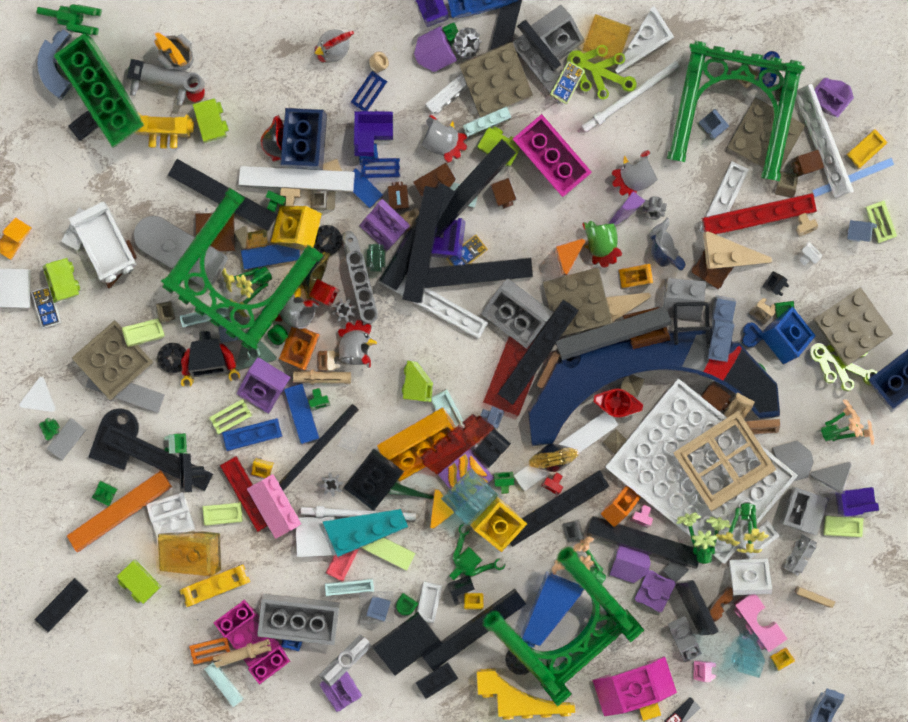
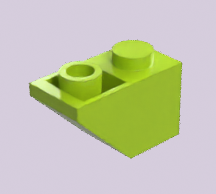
(417, 383)

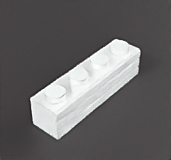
(444, 97)

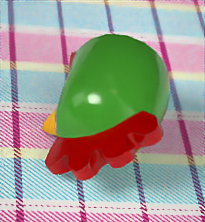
(602, 243)

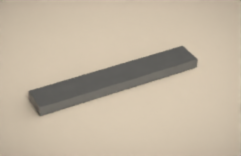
(613, 333)

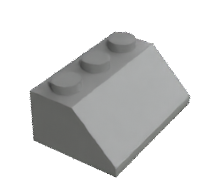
(517, 313)

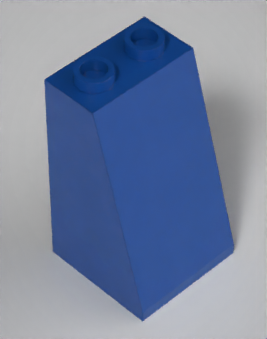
(550, 606)

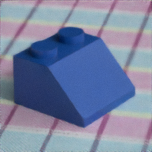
(788, 336)

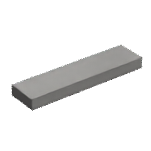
(137, 395)

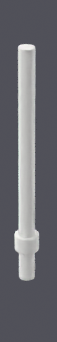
(599, 117)
(320, 512)

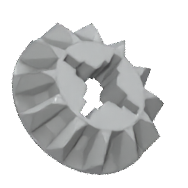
(461, 41)

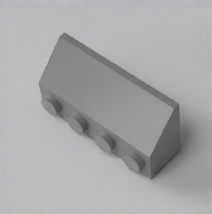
(298, 619)

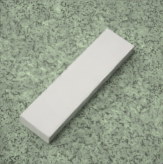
(727, 190)

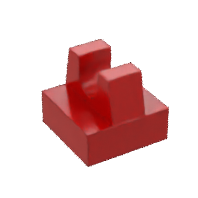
(553, 484)

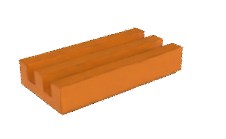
(194, 654)

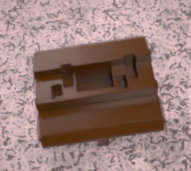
(712, 276)

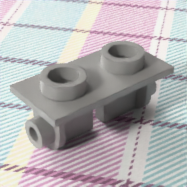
(803, 547)

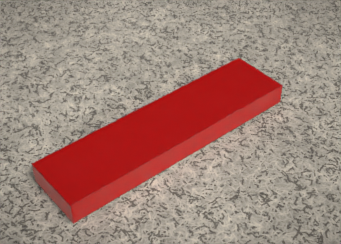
(240, 482)

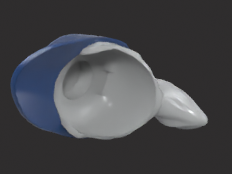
(663, 247)

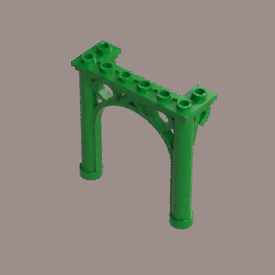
(782, 111)
(198, 249)
(583, 647)

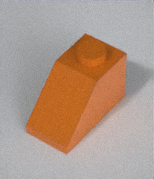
(620, 506)

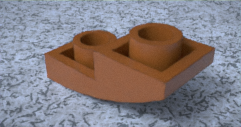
(724, 597)

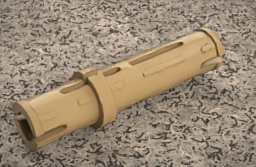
(321, 377)
(250, 650)

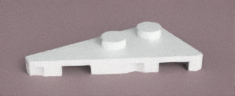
(651, 36)

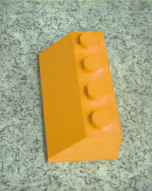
(409, 444)

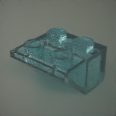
(469, 496)
(749, 656)

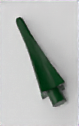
(399, 489)

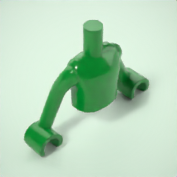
(468, 560)

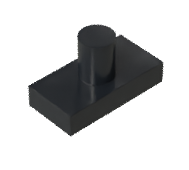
(187, 472)

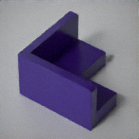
(432, 11)
(371, 127)
(452, 242)
(856, 501)

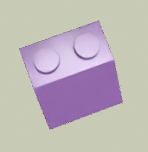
(263, 385)

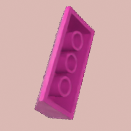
(552, 155)

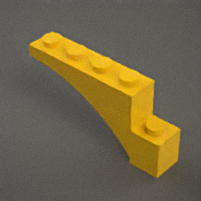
(515, 702)

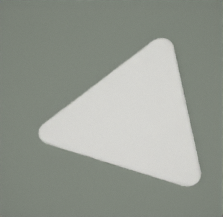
(38, 397)

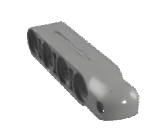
(353, 248)

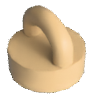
(378, 62)

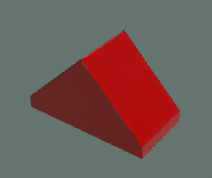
(324, 292)

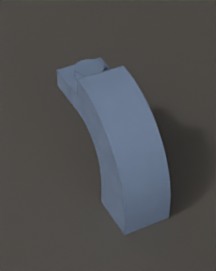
(48, 65)
(826, 706)

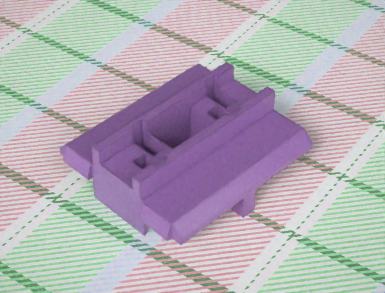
(655, 591)
(341, 692)

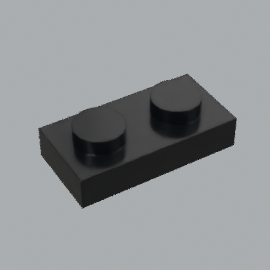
(436, 680)

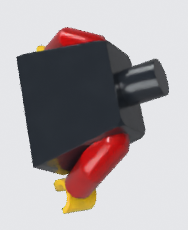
(207, 358)

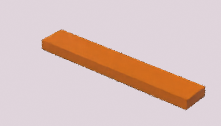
(119, 511)

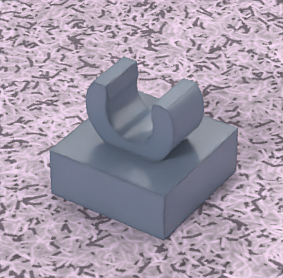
(494, 416)

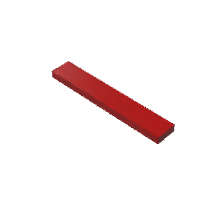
(759, 214)

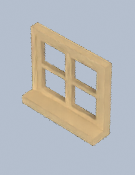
(739, 484)

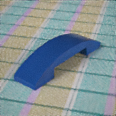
(466, 8)

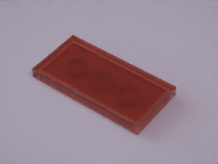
(510, 357)

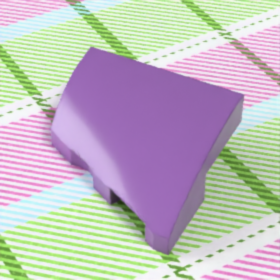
(628, 208)

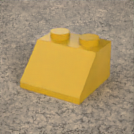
(296, 227)
(498, 524)

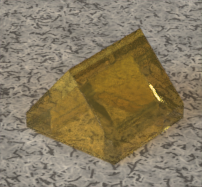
(258, 239)

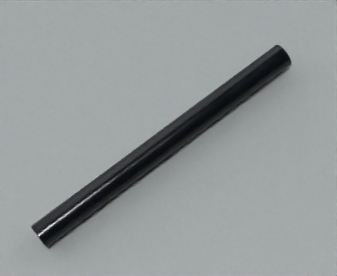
(318, 446)

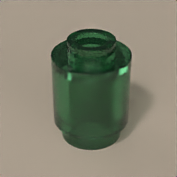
(376, 257)

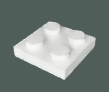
(750, 576)

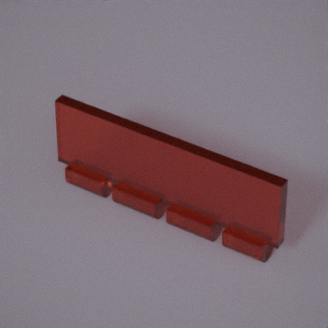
(460, 441)

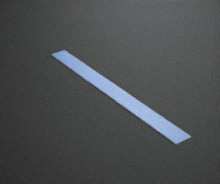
(857, 175)

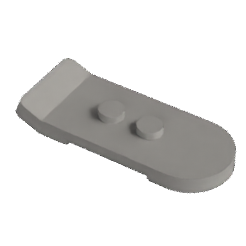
(168, 243)

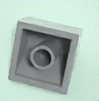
(559, 32)
(684, 291)

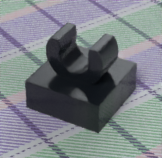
(775, 283)

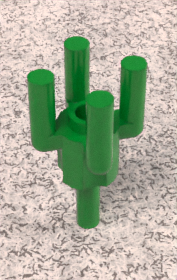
(73, 17)

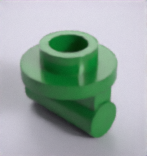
(49, 428)

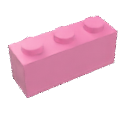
(274, 506)

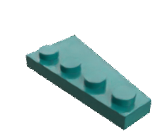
(358, 531)

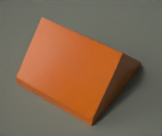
(567, 254)
(299, 347)

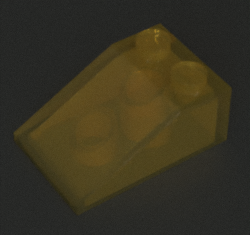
(190, 553)

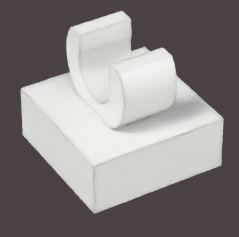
(811, 253)

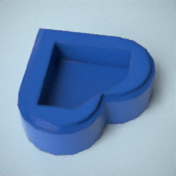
(752, 335)

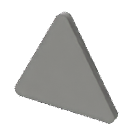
(833, 476)

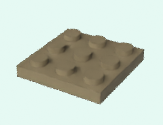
(495, 79)
(754, 134)
(585, 293)
(853, 326)
(111, 362)

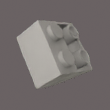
(804, 510)

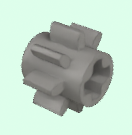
(654, 208)
(349, 312)
(337, 483)

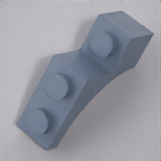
(721, 328)

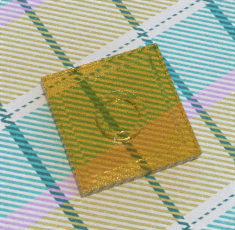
(607, 33)

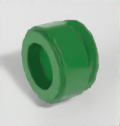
(277, 334)

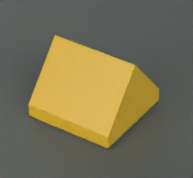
(262, 468)
(473, 601)
(782, 659)

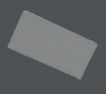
(66, 439)

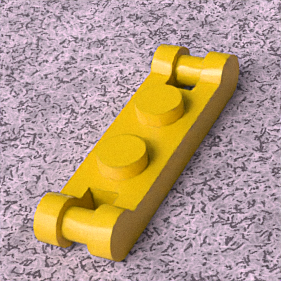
(215, 585)

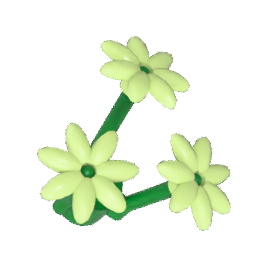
(704, 551)

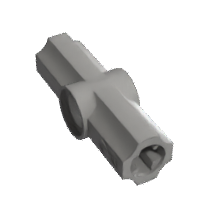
(353, 652)

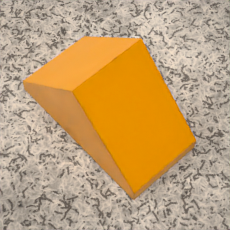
(635, 276)
(440, 510)

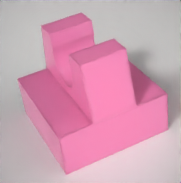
(642, 517)
(703, 671)

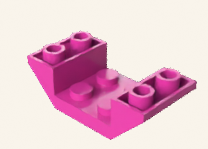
(241, 628)
(635, 687)

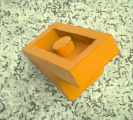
(13, 237)

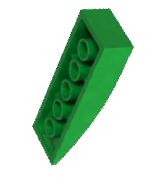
(99, 89)

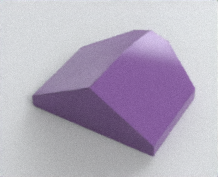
(434, 50)
(833, 96)
(630, 564)

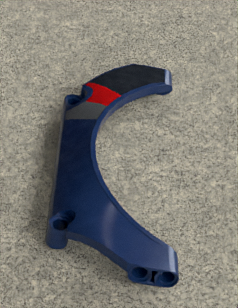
(586, 373)

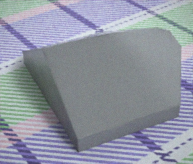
(795, 457)

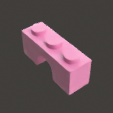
(768, 636)

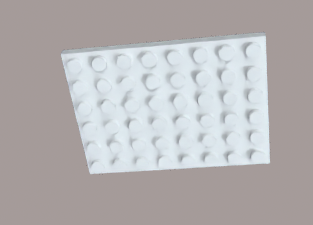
(655, 473)

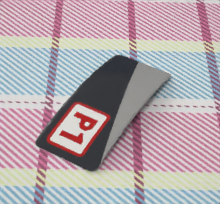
(684, 712)

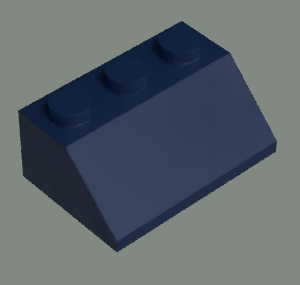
(304, 138)
(892, 382)

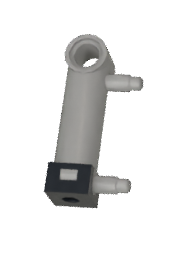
(159, 75)

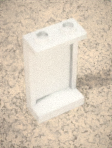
(103, 242)

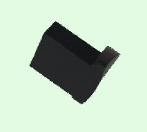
(460, 587)

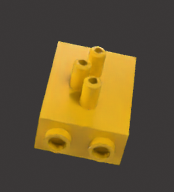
(164, 127)

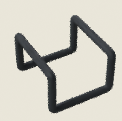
(676, 328)

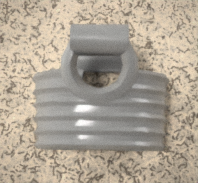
(183, 46)

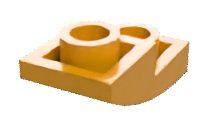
(166, 45)

